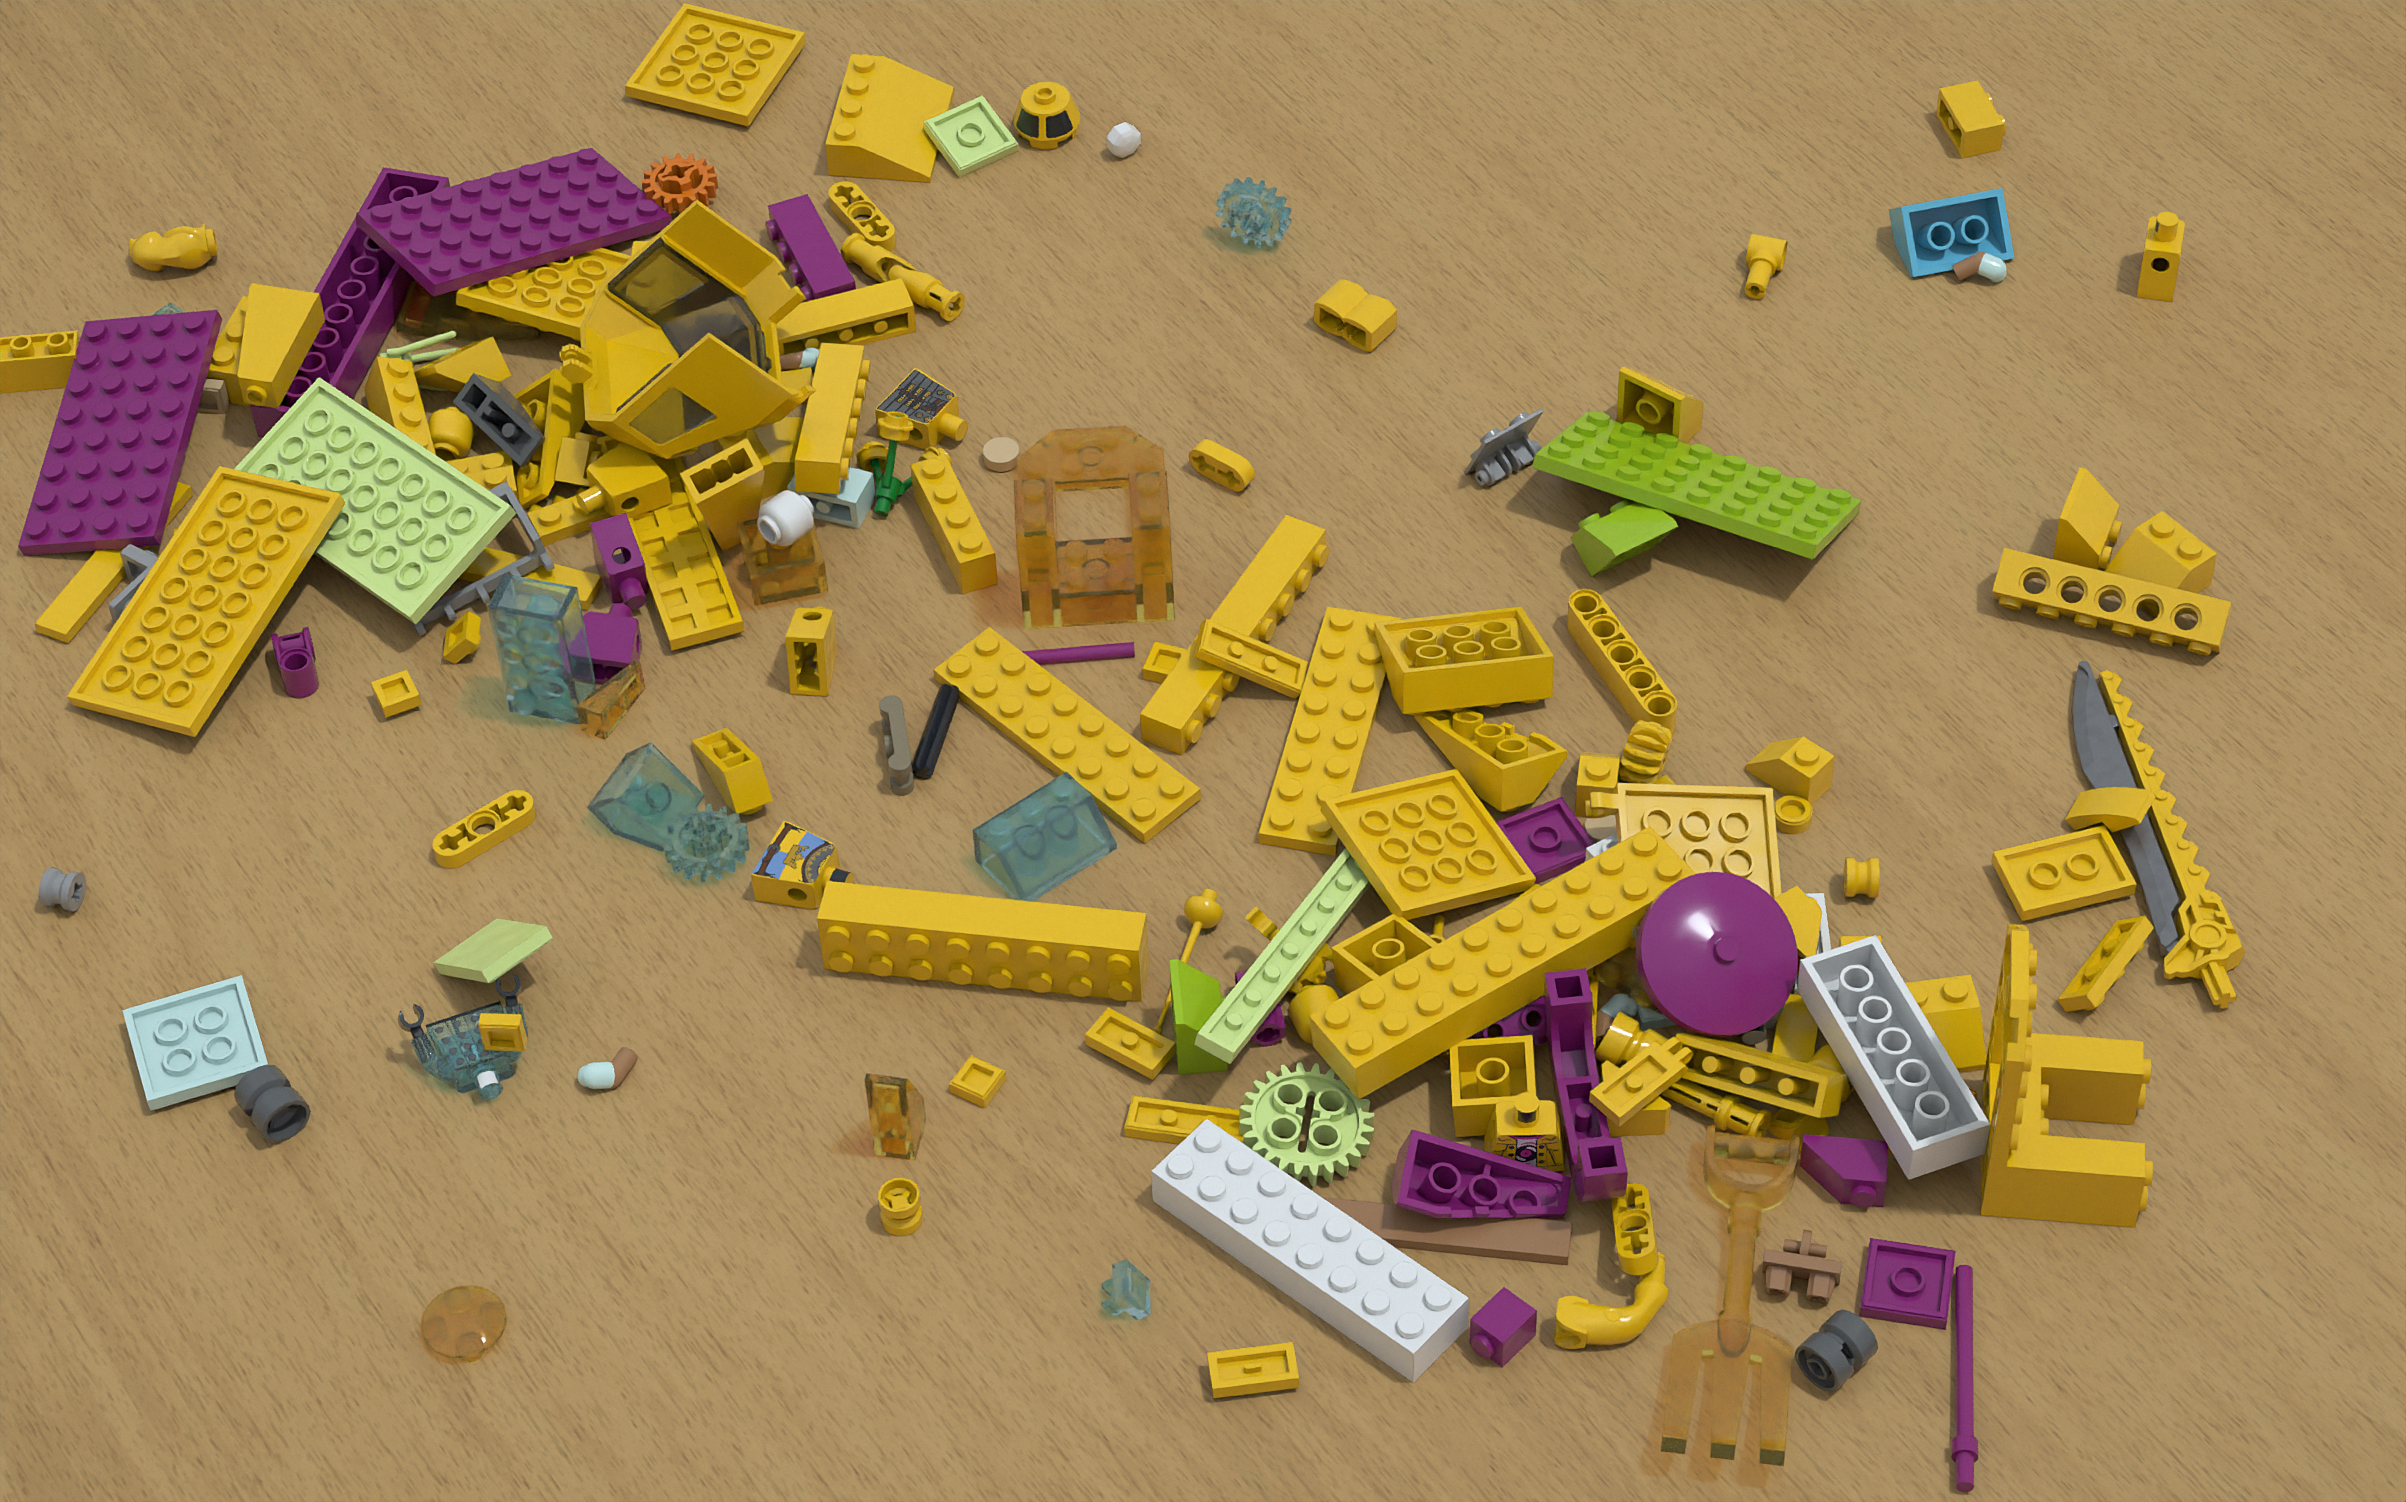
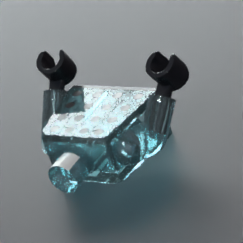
(455, 1050)

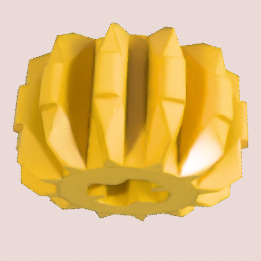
(1645, 753)

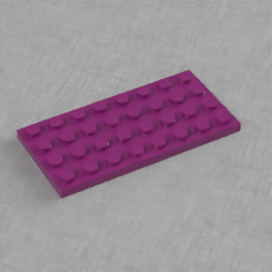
(512, 221)
(121, 433)

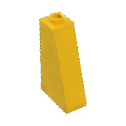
(275, 341)
(727, 490)

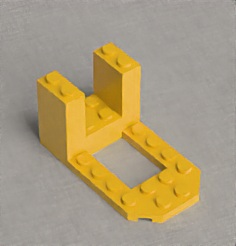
(2059, 1078)

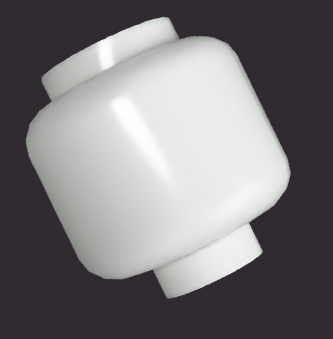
(785, 518)

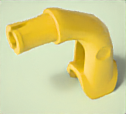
(1593, 1324)

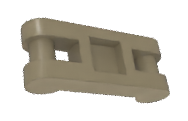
(896, 745)

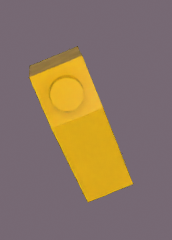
(734, 771)

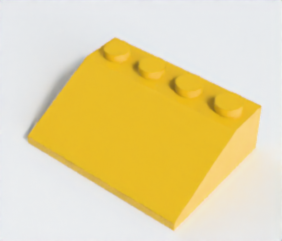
(882, 120)
(1465, 660)

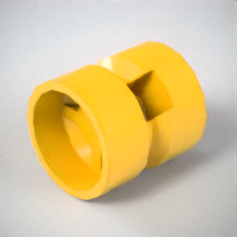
(1625, 1040)

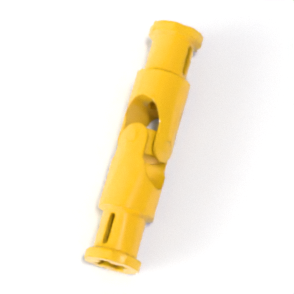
(884, 267)

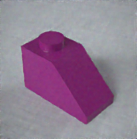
(1847, 1168)

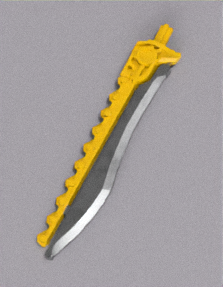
(2204, 929)

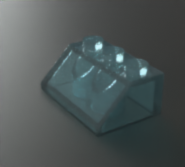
(1043, 839)

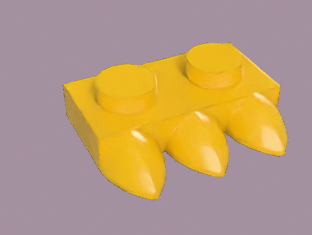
(562, 518)

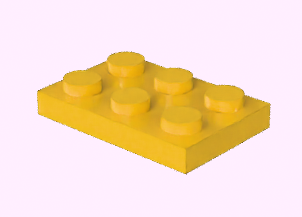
(2063, 873)

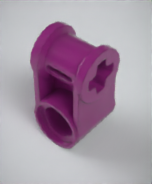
(296, 663)

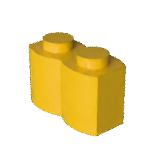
(1355, 315)

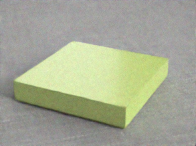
(970, 136)

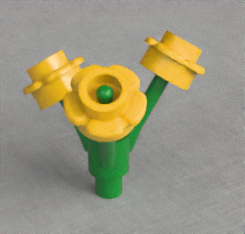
(877, 459)

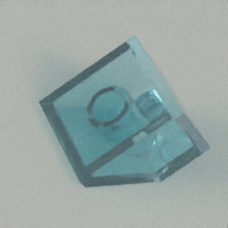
(644, 797)

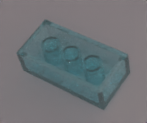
(541, 647)

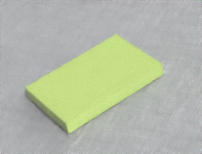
(493, 950)

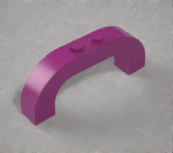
(1593, 1156)

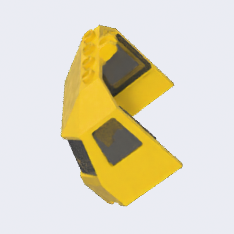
(686, 340)

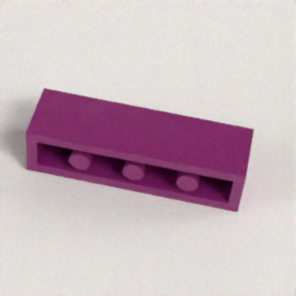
(808, 249)

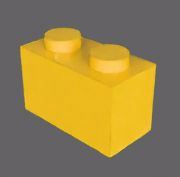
(1970, 119)

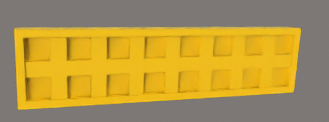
(683, 565)
(1327, 732)
(1068, 734)

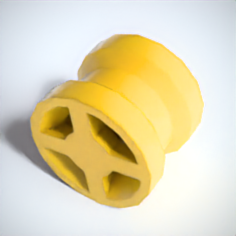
(1861, 877)

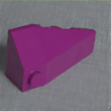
(1466, 1182)

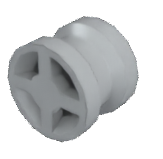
(62, 889)

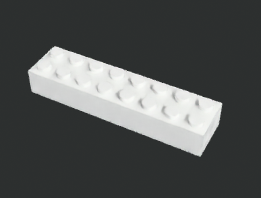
(1310, 1250)

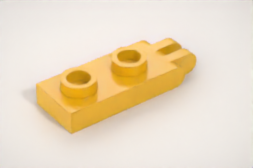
(1641, 1080)

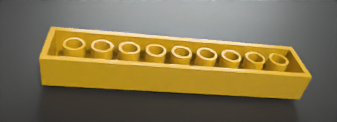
(1493, 965)

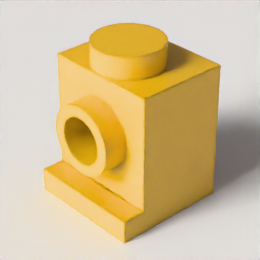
(575, 457)

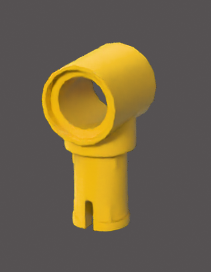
(1763, 258)

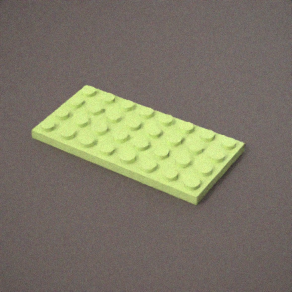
(406, 513)

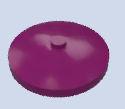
(1716, 954)

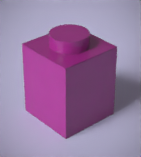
(1502, 1327)

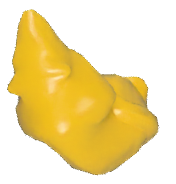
(179, 247)

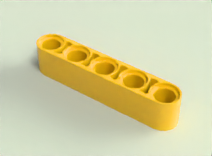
(1619, 660)

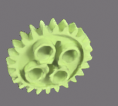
(1345, 1129)

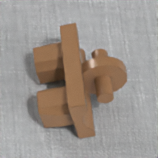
(1782, 1266)

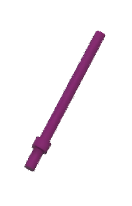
(1964, 1446)

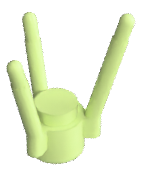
(404, 352)

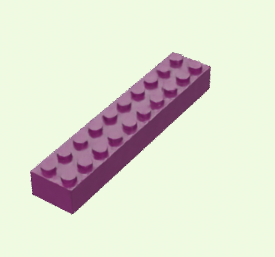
(359, 302)

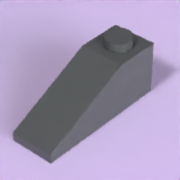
(500, 417)

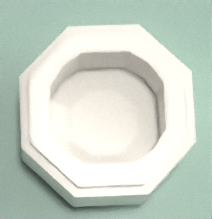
(1123, 140)

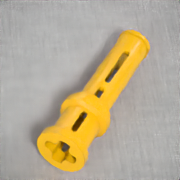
(1726, 1111)

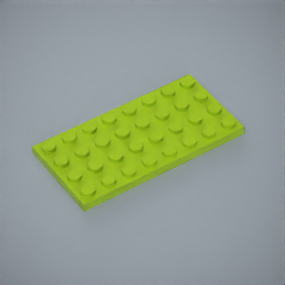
(1699, 484)

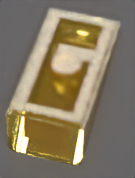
(610, 702)

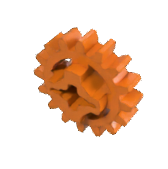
(680, 182)

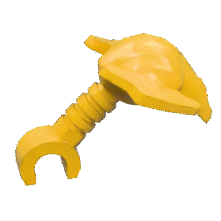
(1314, 972)

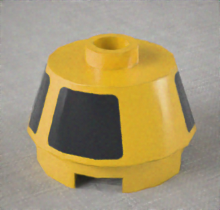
(1046, 115)

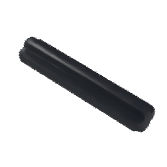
(935, 731)

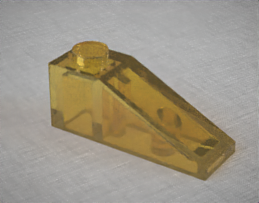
(895, 1116)

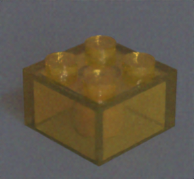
(781, 571)

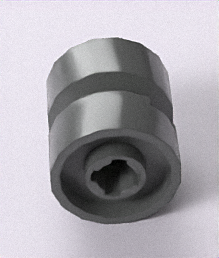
(272, 1103)
(1836, 1350)

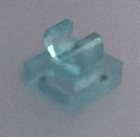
(1129, 1291)

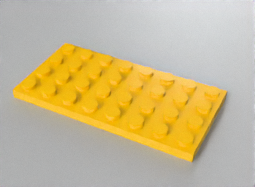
(206, 601)

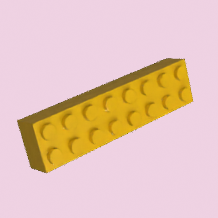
(984, 941)

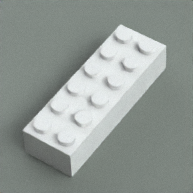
(1893, 1057)

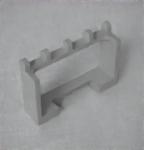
(489, 583)

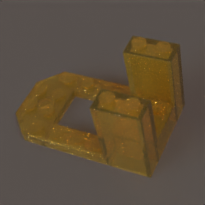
(1093, 578)

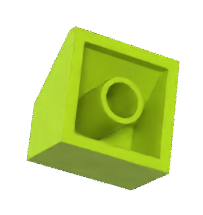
(1620, 535)
(1193, 1002)

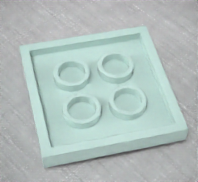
(194, 1042)

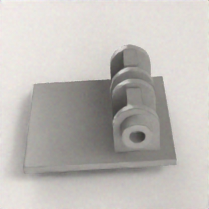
(1505, 450)

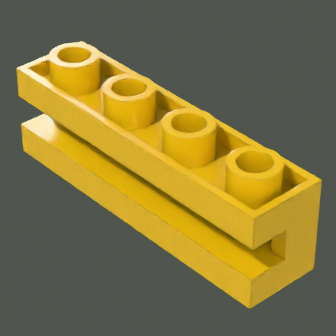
(37, 361)

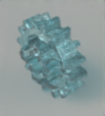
(1253, 212)
(706, 842)

